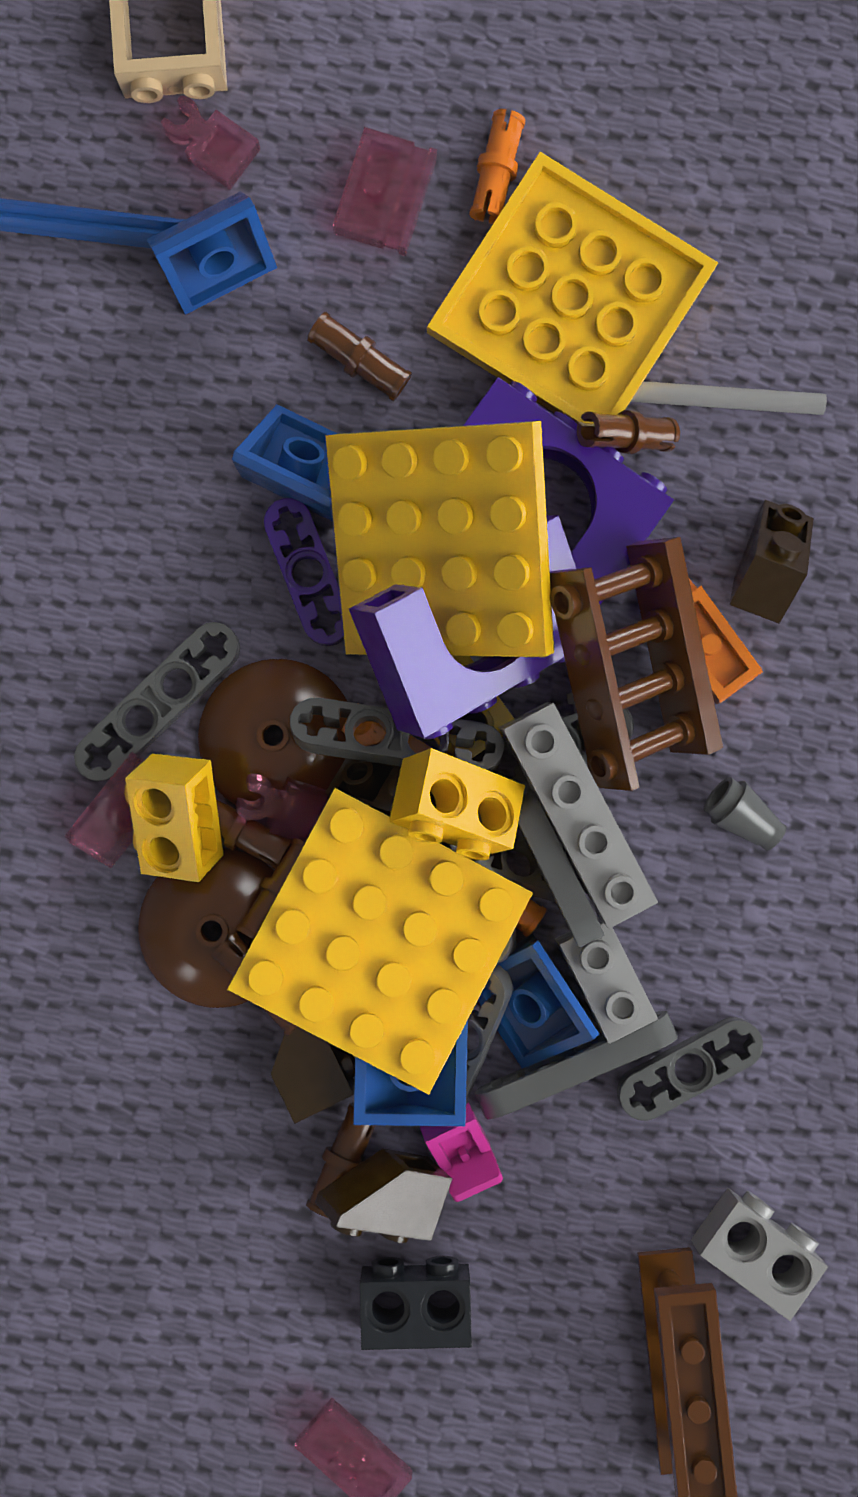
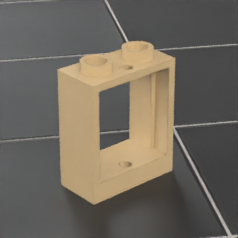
(151, 78)

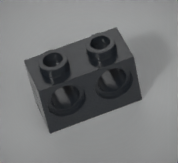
(416, 1321)

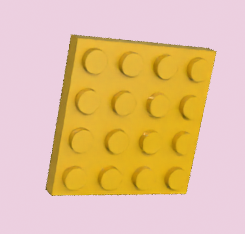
(571, 294)
(449, 516)
(380, 941)

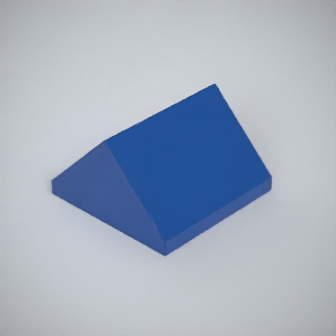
(213, 252)
(288, 459)
(542, 1010)
(389, 1101)

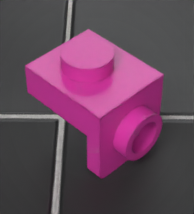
(464, 1156)

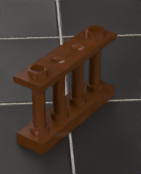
(675, 653)
(686, 1375)

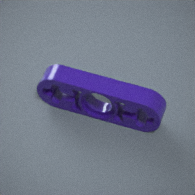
(280, 541)

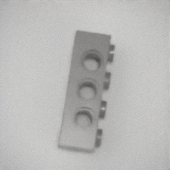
(578, 814)

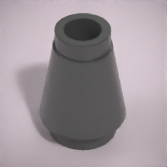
(743, 813)

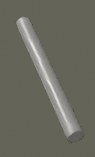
(731, 398)

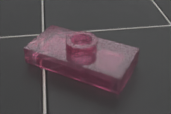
(107, 824)
(352, 1454)

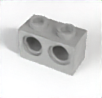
(608, 984)
(752, 1259)

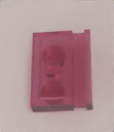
(384, 191)

